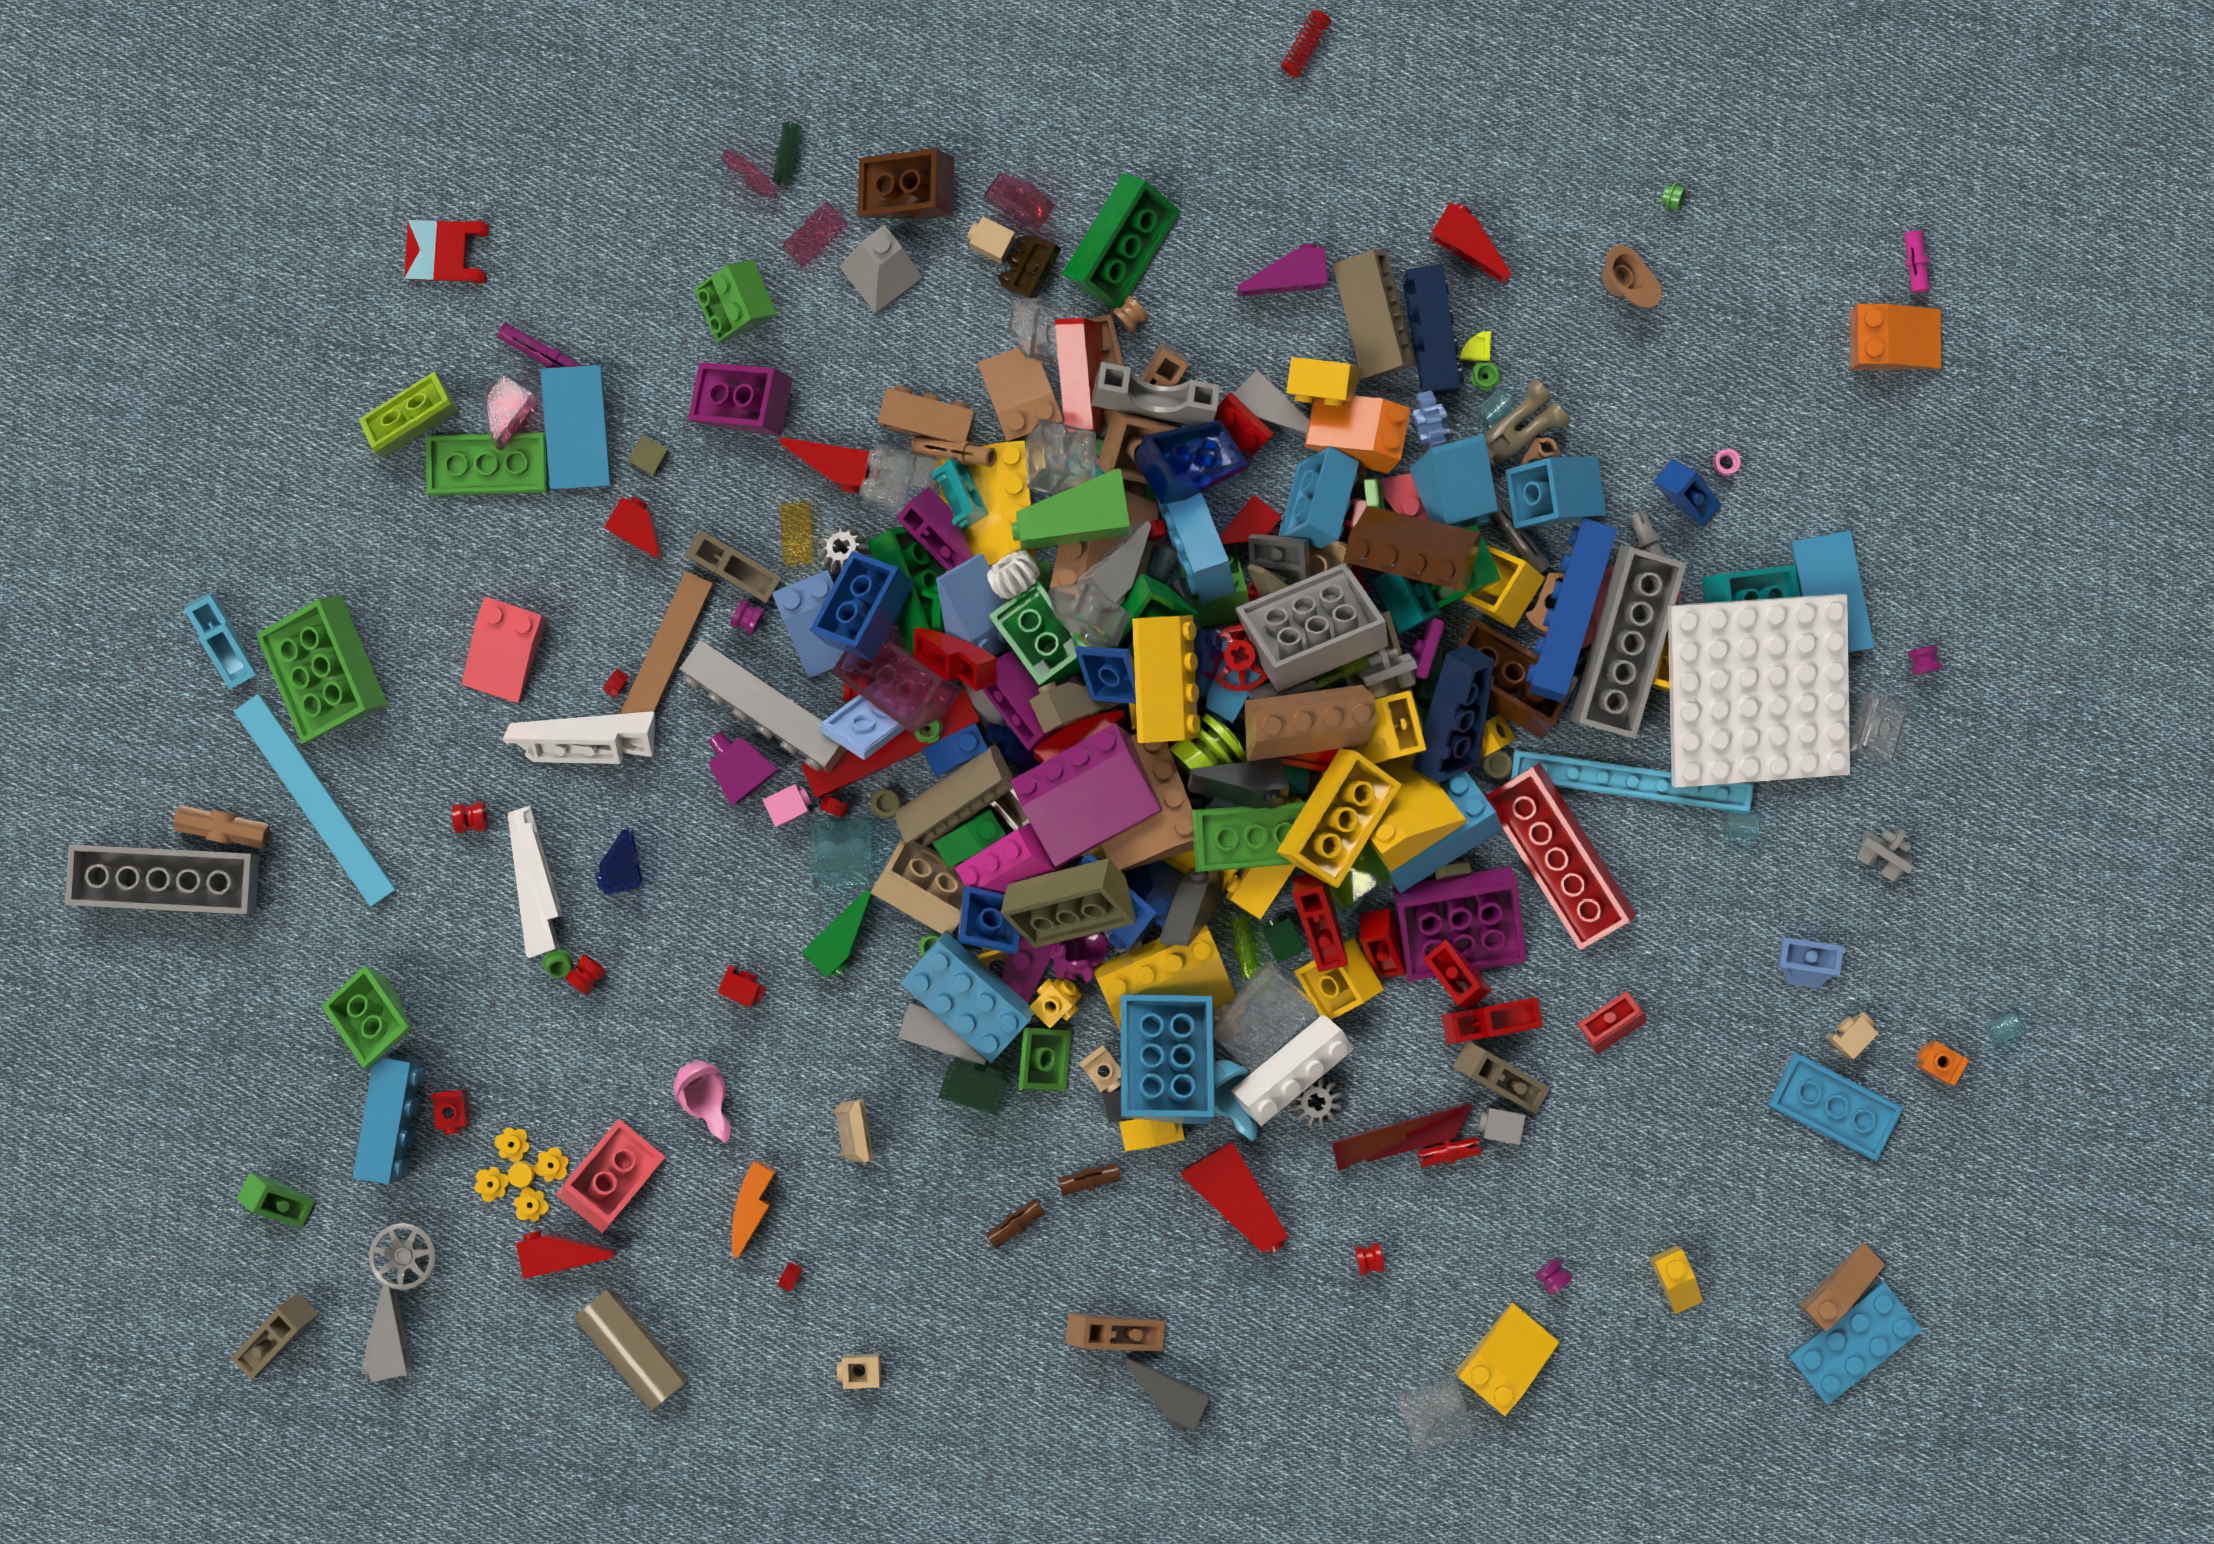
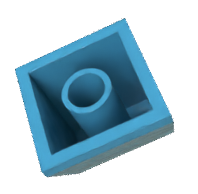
(1456, 483)
(1555, 491)
(1223, 703)

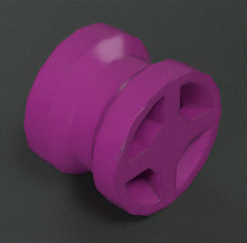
(747, 617)
(1924, 660)
(1553, 1276)

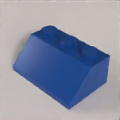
(1130, 935)

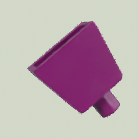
(739, 767)

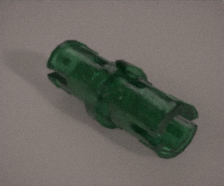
(786, 153)

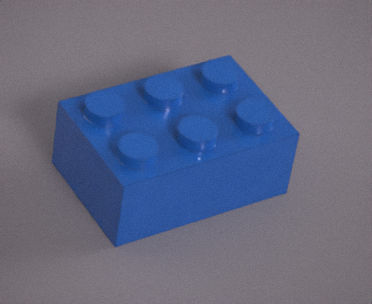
(862, 606)

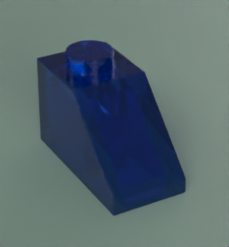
(1209, 655)
(620, 866)

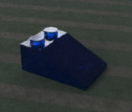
(1188, 460)

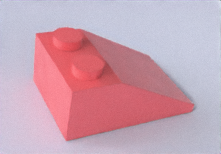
(502, 649)
(610, 1176)

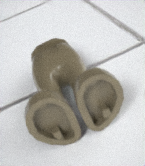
(1505, 441)

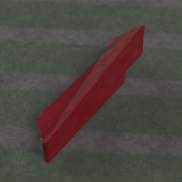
(1400, 1136)

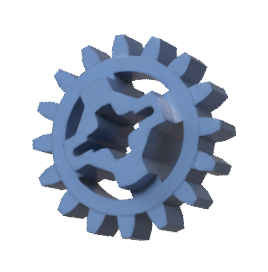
(1430, 421)

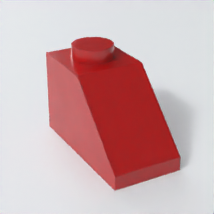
(1252, 519)
(635, 526)
(1382, 943)
(1457, 975)

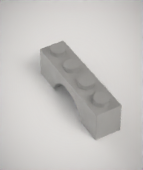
(1123, 391)

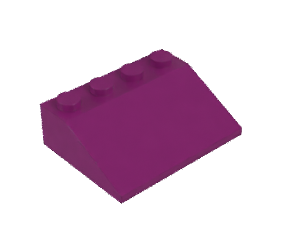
(1087, 794)
(1471, 911)

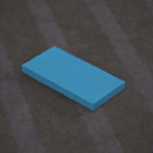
(575, 427)
(1830, 567)
(1835, 1106)

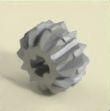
(844, 539)
(1326, 1106)

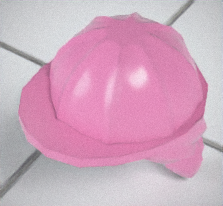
(702, 1094)

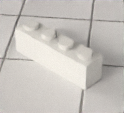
(1292, 1069)

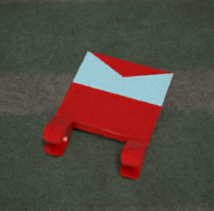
(439, 251)

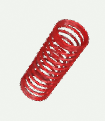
(1289, 66)

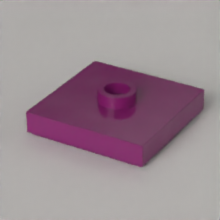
(1426, 647)

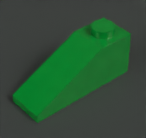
(836, 942)

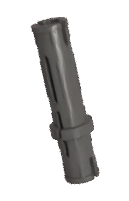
(1519, 537)

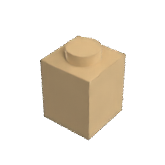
(991, 239)

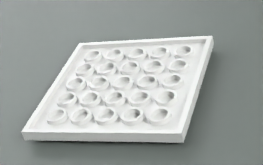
(1759, 690)

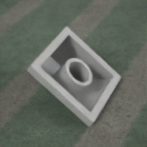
(880, 269)

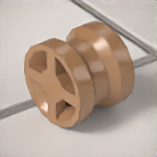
(1130, 314)

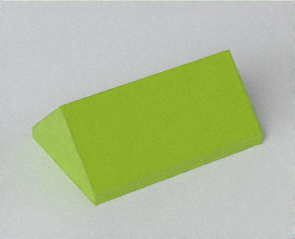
(408, 415)

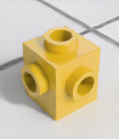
(1056, 1001)

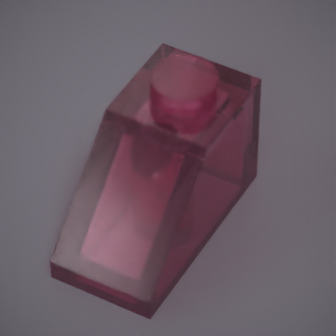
(1019, 200)
(507, 409)

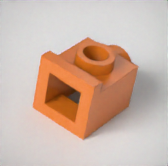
(1928, 1062)

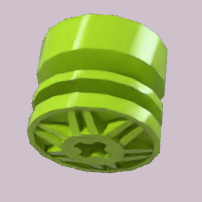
(1212, 749)

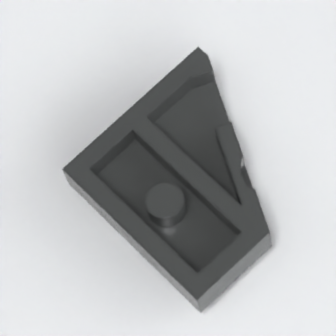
(1281, 556)

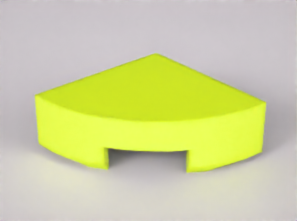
(1477, 348)

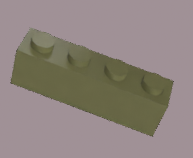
(1069, 903)

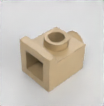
(1853, 1035)
(1096, 1059)
(869, 1379)

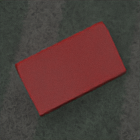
(1612, 1022)

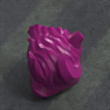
(1079, 956)

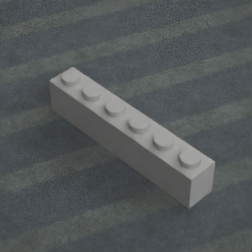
(762, 705)

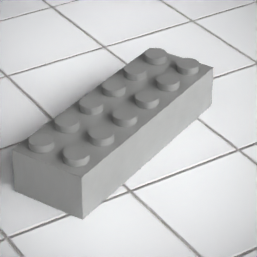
(1627, 642)
(162, 879)

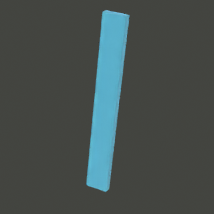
(1633, 782)
(315, 800)

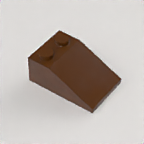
(906, 185)

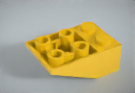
(1395, 730)

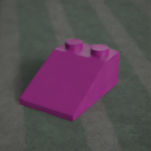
(741, 398)

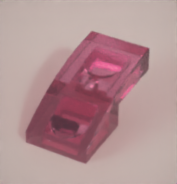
(755, 178)
(815, 234)

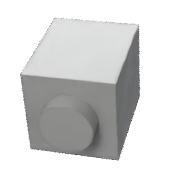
(1501, 1125)

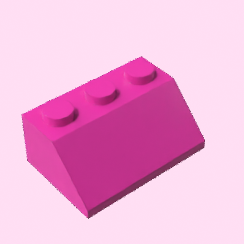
(1007, 861)

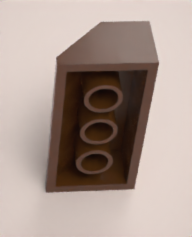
(1413, 548)
(1508, 686)

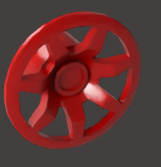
(1239, 658)

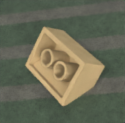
(922, 887)

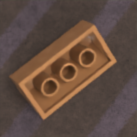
(1308, 722)

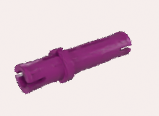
(509, 334)

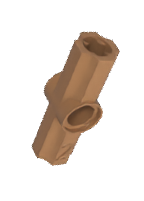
(222, 827)

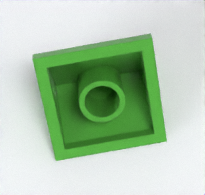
(1044, 1059)

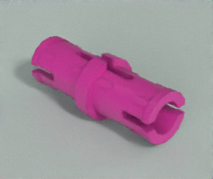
(1917, 261)

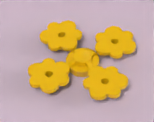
(521, 1174)

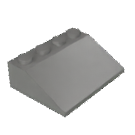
(1313, 627)

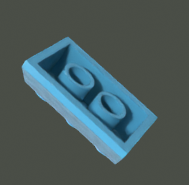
(1320, 497)

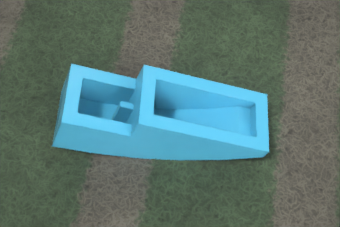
(220, 640)

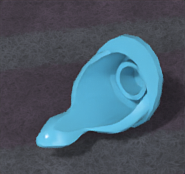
(1226, 1077)

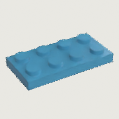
(1855, 1343)

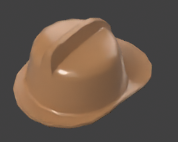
(1630, 278)

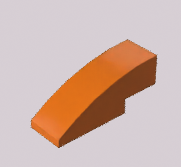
(750, 1205)

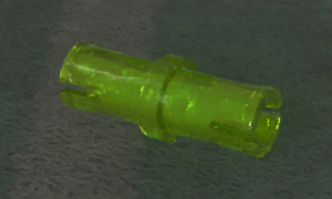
(1244, 946)

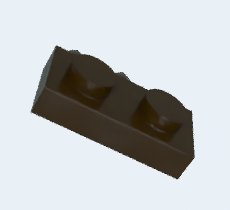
(1031, 267)

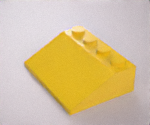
(1003, 493)
(1415, 817)
(1166, 971)

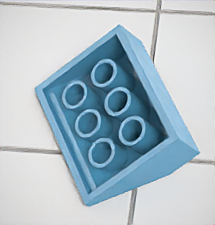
(1167, 1058)

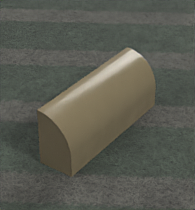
(1374, 314)
(954, 798)
(630, 1348)

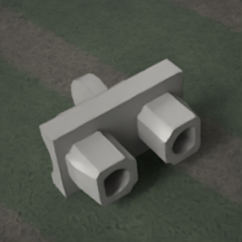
(1385, 666)
(1897, 860)

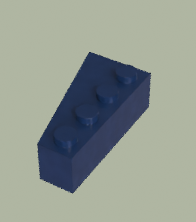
(1431, 329)
(1456, 715)

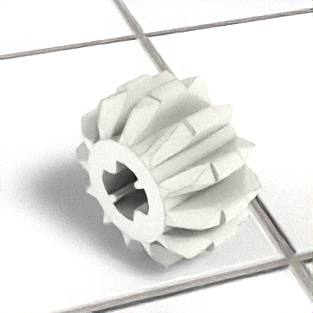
(1013, 574)

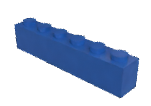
(1572, 610)

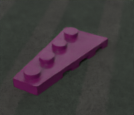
(1025, 968)

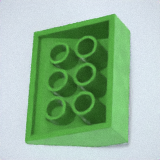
(321, 668)

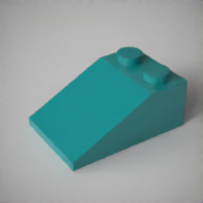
(1752, 584)

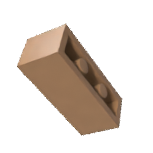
(925, 415)

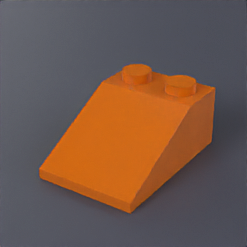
(1894, 337)
(1363, 429)

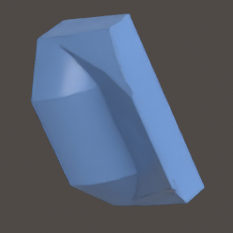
(1809, 962)

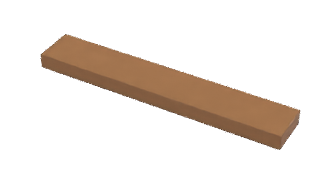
(668, 644)

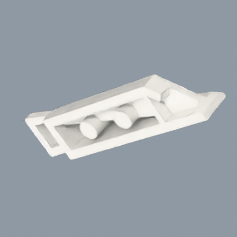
(585, 738)
(534, 884)

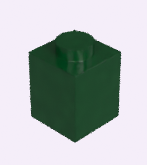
(1282, 938)

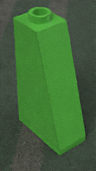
(1076, 515)

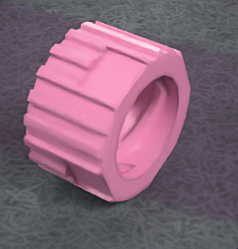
(1722, 471)

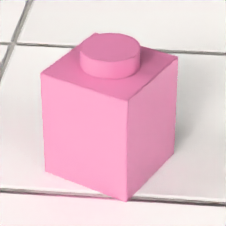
(788, 805)

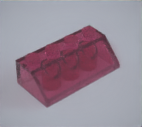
(899, 685)

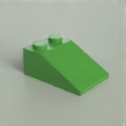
(368, 1015)

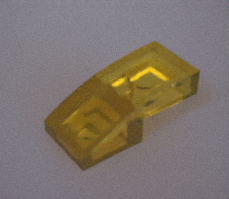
(796, 533)

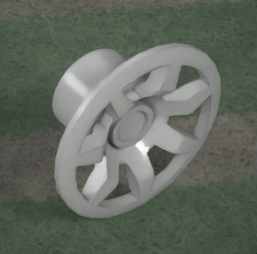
(402, 1256)

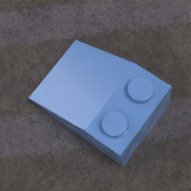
(968, 601)
(799, 608)

